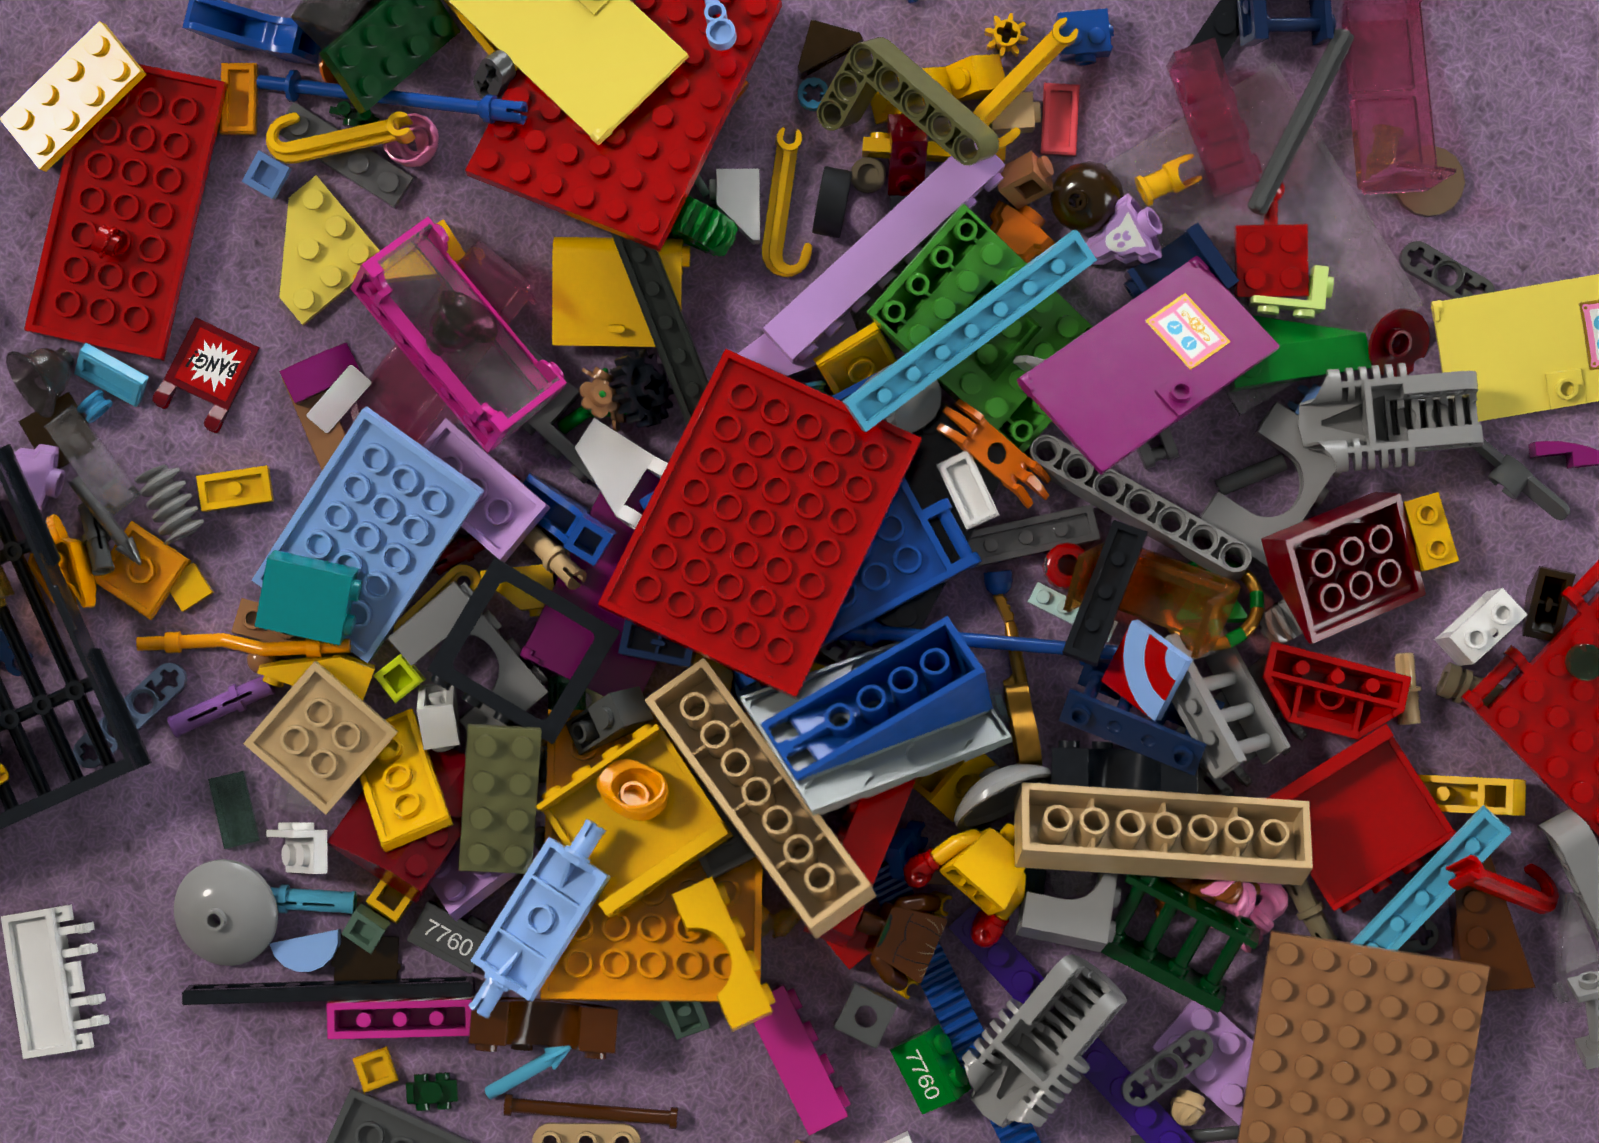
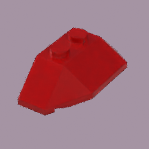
(1332, 691)

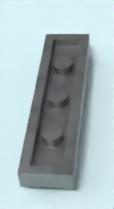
(359, 165)
(1034, 535)

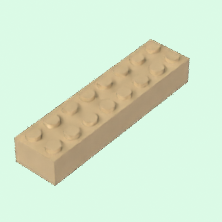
(760, 798)
(1162, 834)

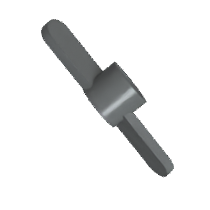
(1519, 479)

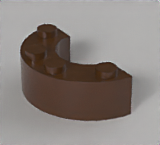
(546, 1023)

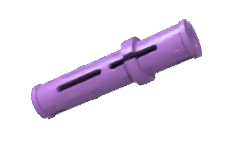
(182, 722)

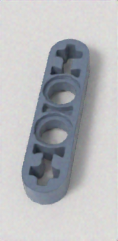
(139, 719)

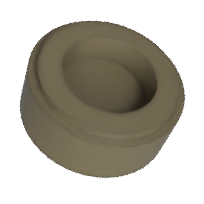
(868, 175)

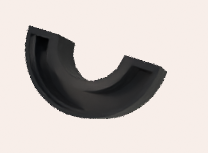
(1116, 769)

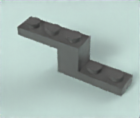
(543, 423)

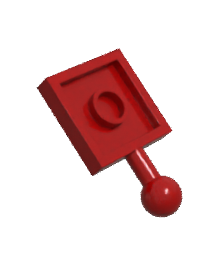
(1271, 257)

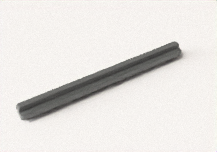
(1300, 122)

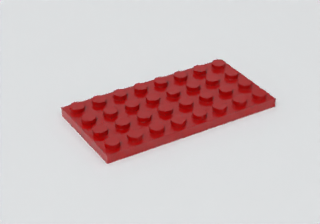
(147, 177)

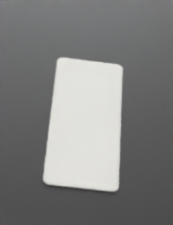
(338, 398)

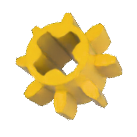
(997, 38)

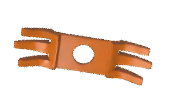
(978, 441)

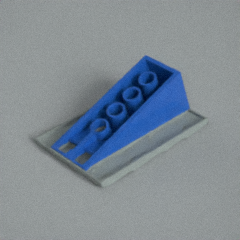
(881, 718)

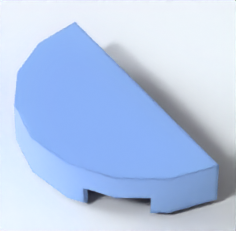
(307, 952)

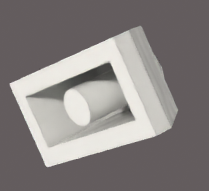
(739, 199)
(438, 717)

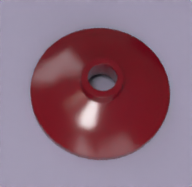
(1410, 340)

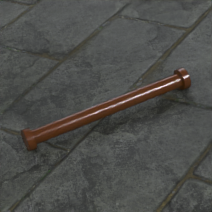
(590, 1111)

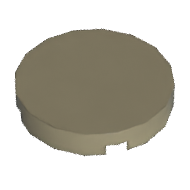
(1440, 197)

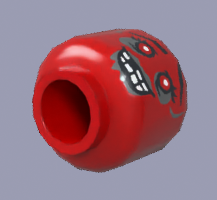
(1060, 564)

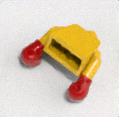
(980, 868)

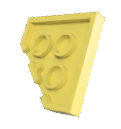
(319, 251)

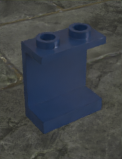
(1174, 255)

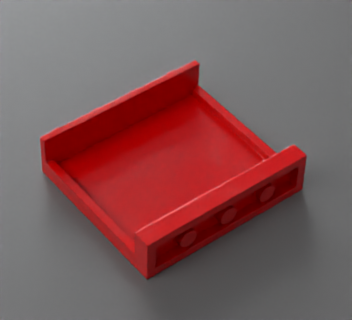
(1367, 818)

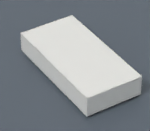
(967, 490)

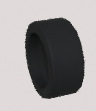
(832, 202)

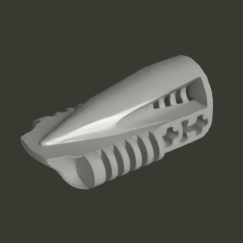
(1390, 416)
(1041, 1044)

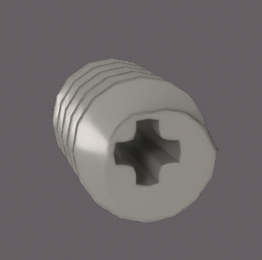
(169, 502)

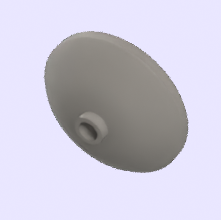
(995, 794)
(241, 902)

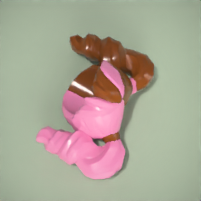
(1238, 899)

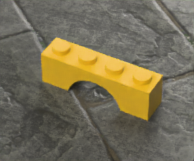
(705, 911)

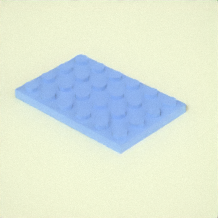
(380, 510)

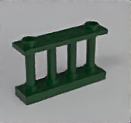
(1175, 971)

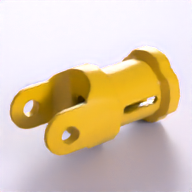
(1164, 180)

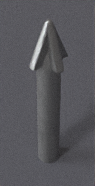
(125, 544)

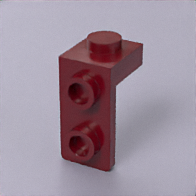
(906, 155)

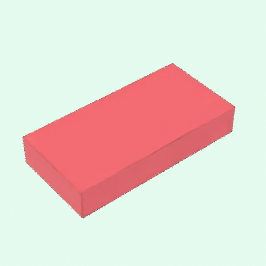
(1059, 119)

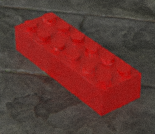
(866, 841)

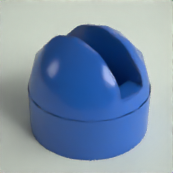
(998, 582)

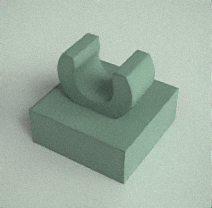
(366, 928)

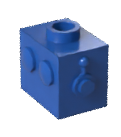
(1092, 38)

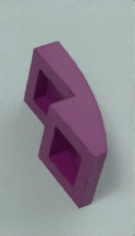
(317, 372)
(1576, 454)

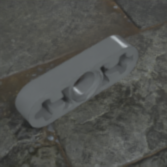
(1460, 270)
(1194, 1059)

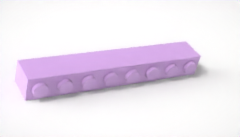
(878, 254)

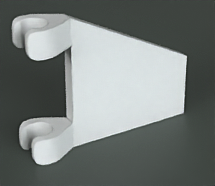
(616, 467)

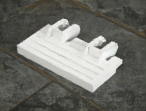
(45, 981)

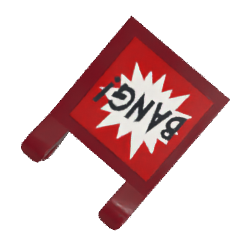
(209, 367)

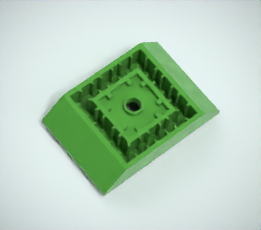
(946, 279)

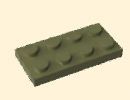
(499, 798)

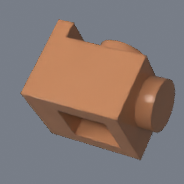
(1026, 179)

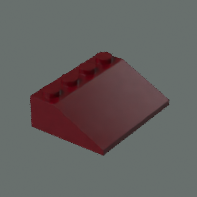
(1346, 565)
(417, 863)

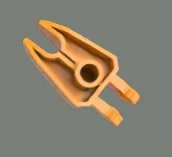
(73, 564)

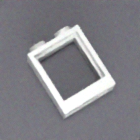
(1473, 630)

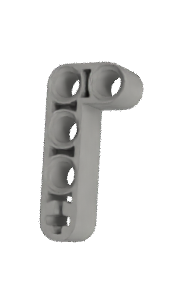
(1578, 853)

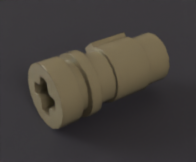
(1456, 682)

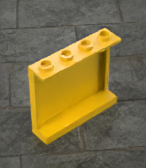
(639, 852)

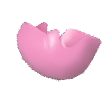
(426, 143)

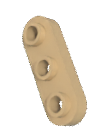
(597, 1131)

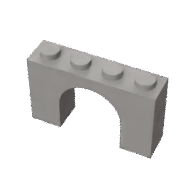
(1314, 470)
(433, 623)
(1072, 922)

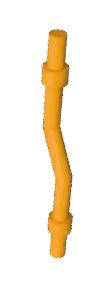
(174, 643)

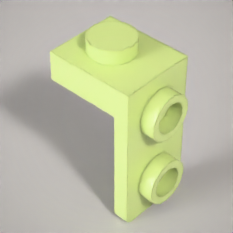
(1319, 289)

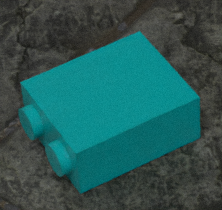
(308, 597)

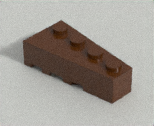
(1486, 935)

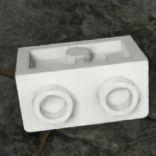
(303, 848)

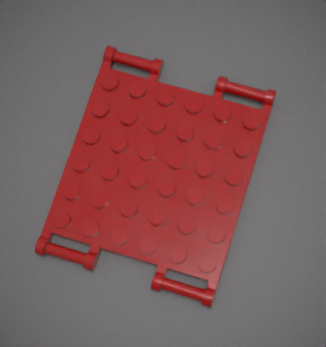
(1548, 712)

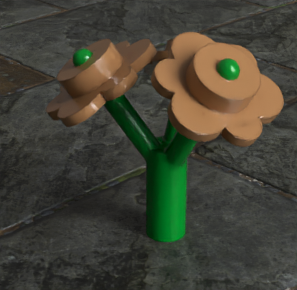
(595, 403)

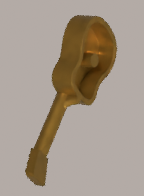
(1017, 696)

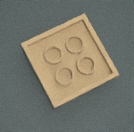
(320, 737)

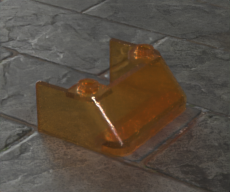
(1167, 595)

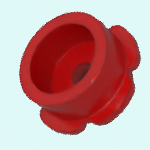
(106, 241)

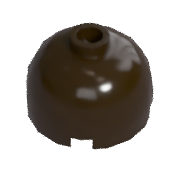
(1096, 189)

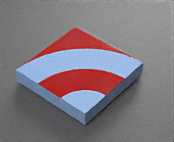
(1146, 670)

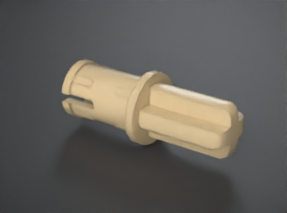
(1406, 666)

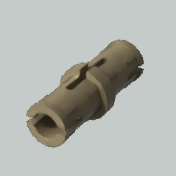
(1310, 911)

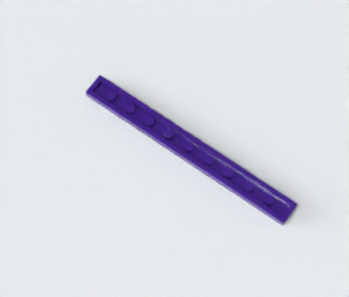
(1105, 1070)

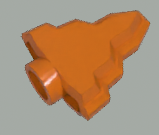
(1020, 230)

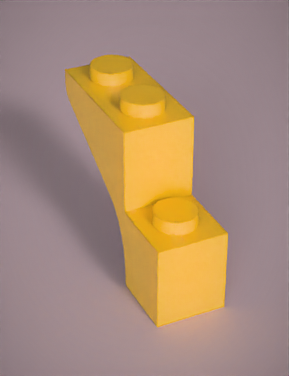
(965, 80)

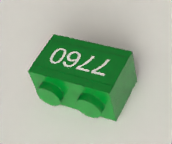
(931, 1069)

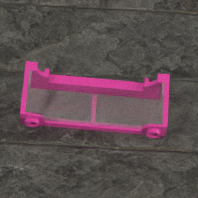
(487, 386)

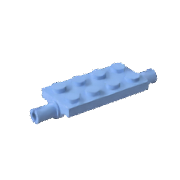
(540, 919)

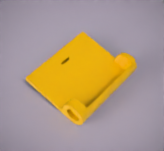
(595, 294)

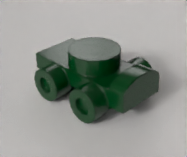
(351, 118)
(426, 1092)

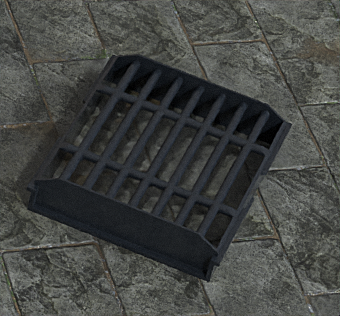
(93, 660)

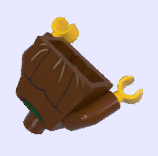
(904, 937)

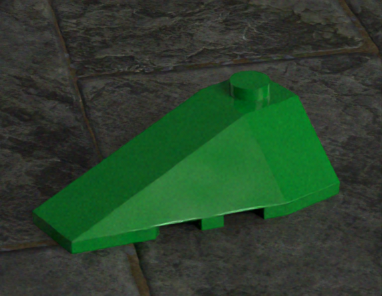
(1304, 353)

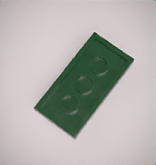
(387, 47)

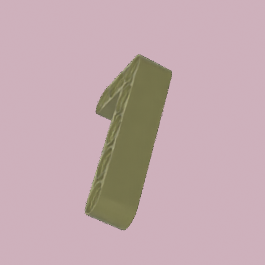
(906, 95)

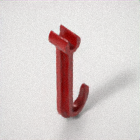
(1472, 873)

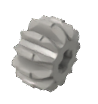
(1279, 623)

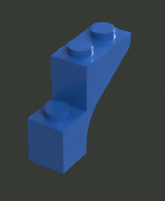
(250, 30)
(571, 522)

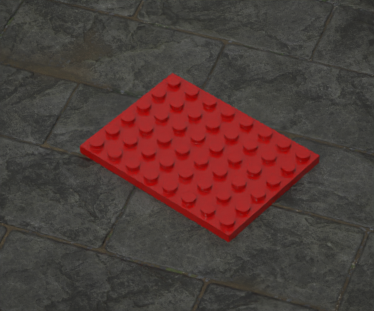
(653, 157)
(759, 524)

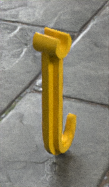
(1022, 76)
(336, 141)
(779, 209)

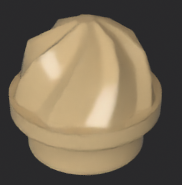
(1187, 1107)

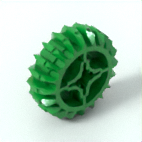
(704, 228)

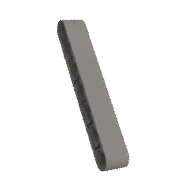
(1158, 509)

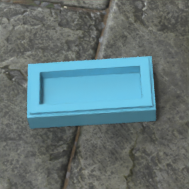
(111, 374)

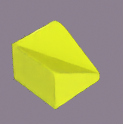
(399, 678)

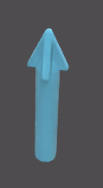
(552, 1057)

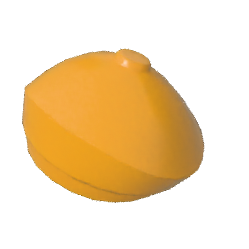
(633, 789)

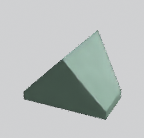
(682, 1017)

